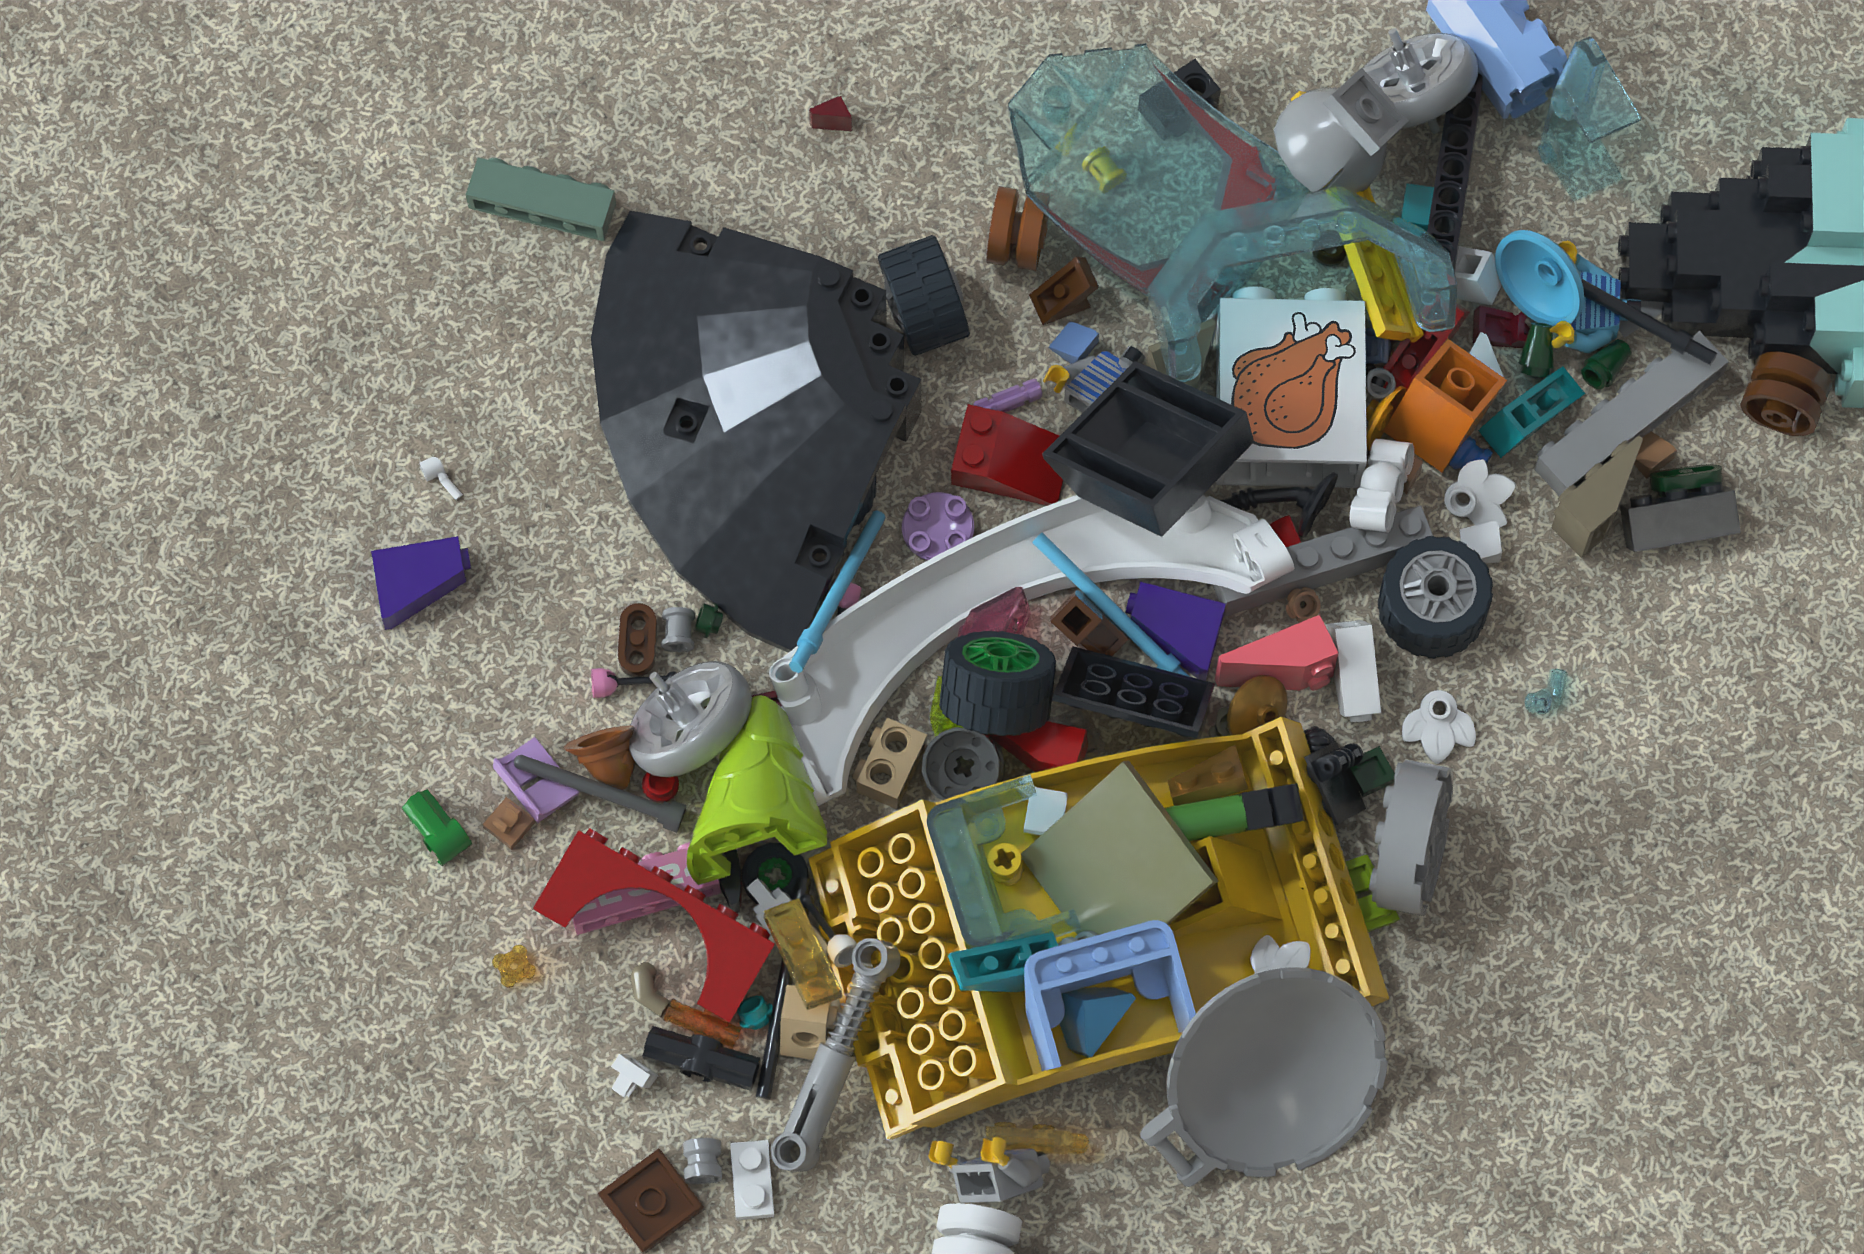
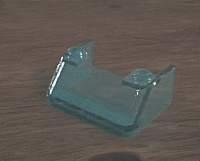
(1582, 110)
(957, 835)

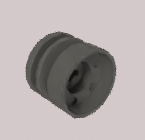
(944, 757)

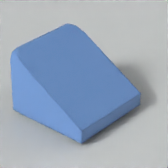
(1074, 342)

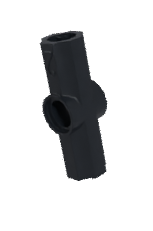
(701, 1057)

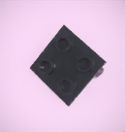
(1331, 774)

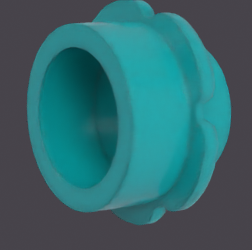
(754, 1012)

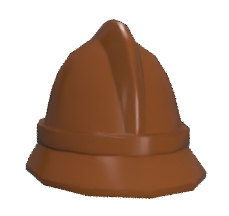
(606, 755)

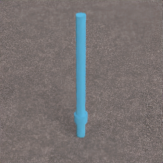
(1107, 606)
(812, 637)

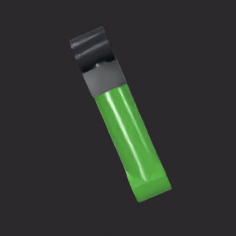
(1239, 812)

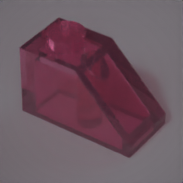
(1003, 613)

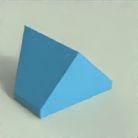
(1092, 1016)

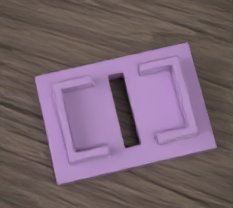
(542, 797)

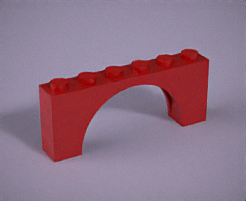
(731, 948)

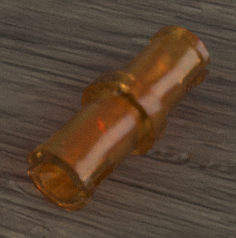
(702, 1023)

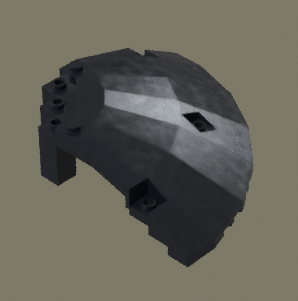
(787, 404)

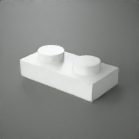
(752, 1180)

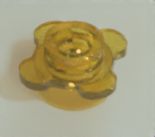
(512, 976)

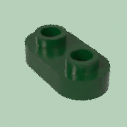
(1685, 477)

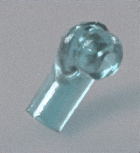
(1549, 697)

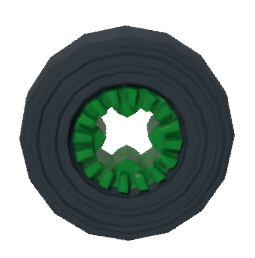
(772, 856)

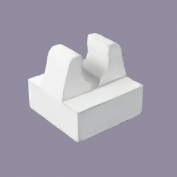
(631, 1075)

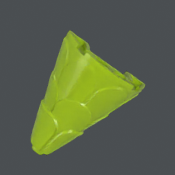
(756, 796)

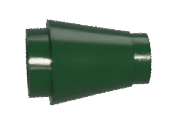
(1538, 351)
(1606, 364)

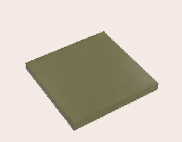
(1118, 858)

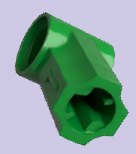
(440, 833)

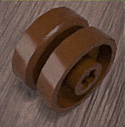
(1786, 393)

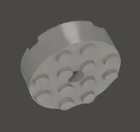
(1412, 837)

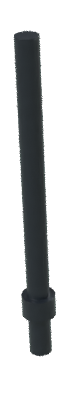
(1680, 341)
(772, 1044)

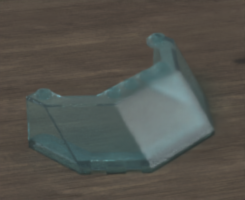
(1287, 229)

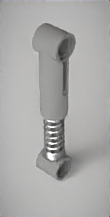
(833, 1060)

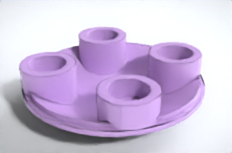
(936, 524)

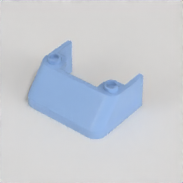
(1140, 950)

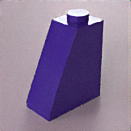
(417, 576)
(1179, 624)

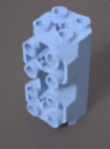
(1511, 52)

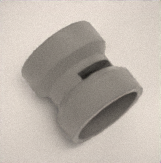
(702, 1161)

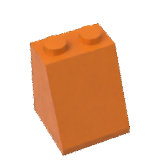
(1444, 404)

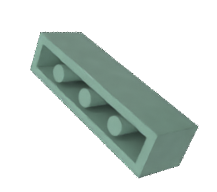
(541, 198)

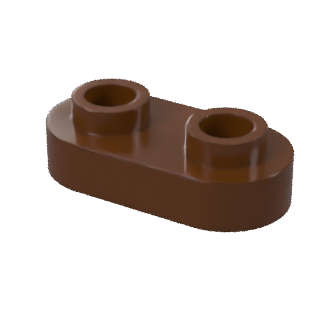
(637, 641)

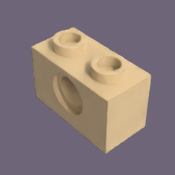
(802, 1028)

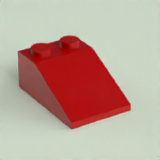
(1005, 457)

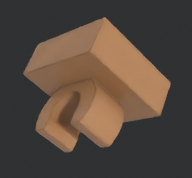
(509, 823)

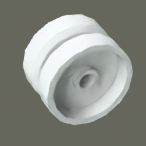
(975, 1230)

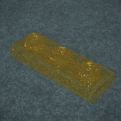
(802, 954)

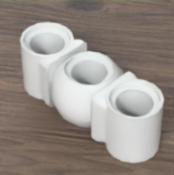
(1382, 485)

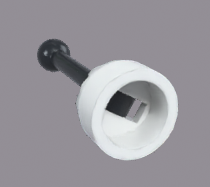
(839, 946)

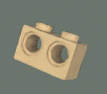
(897, 765)

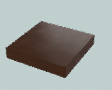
(651, 1201)

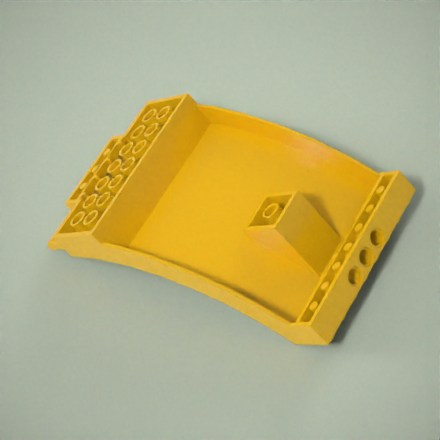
(959, 1051)

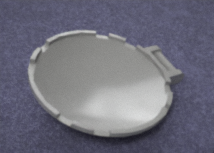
(1271, 1075)

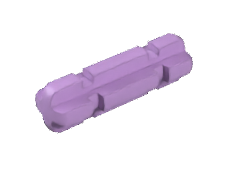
(1012, 397)

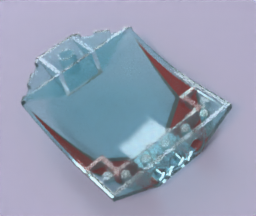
(1134, 160)

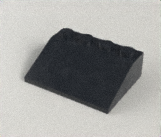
(1134, 692)

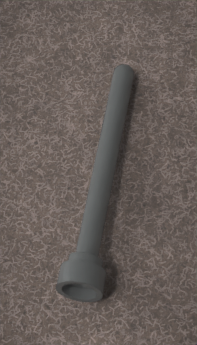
(667, 813)

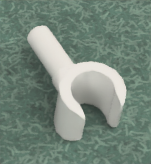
(433, 468)

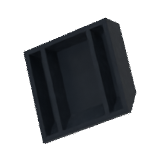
(1149, 447)

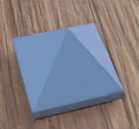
(1377, 349)

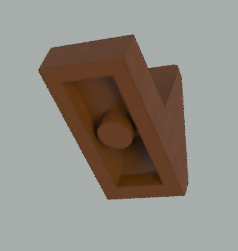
(1065, 291)

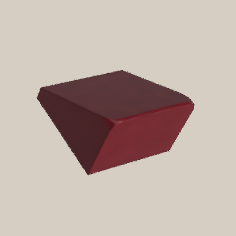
(831, 115)

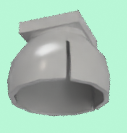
(1337, 131)

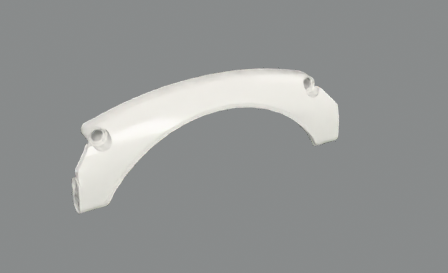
(910, 618)

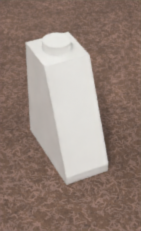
(1355, 670)

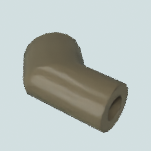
(643, 989)

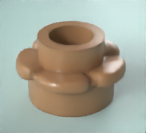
(1311, 600)

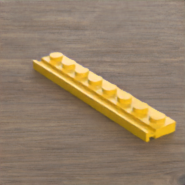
(1381, 285)

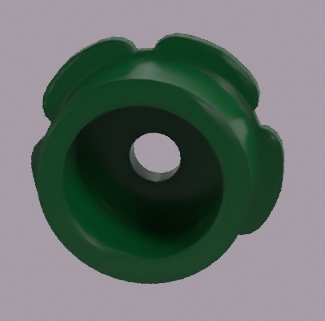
(708, 620)

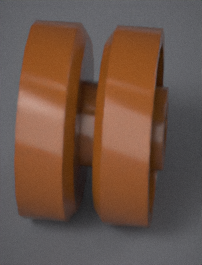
(1017, 228)

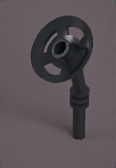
(1308, 499)

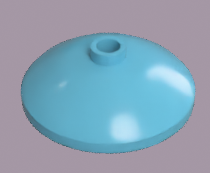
(1539, 277)

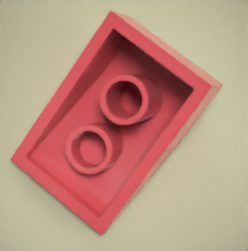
(1295, 656)

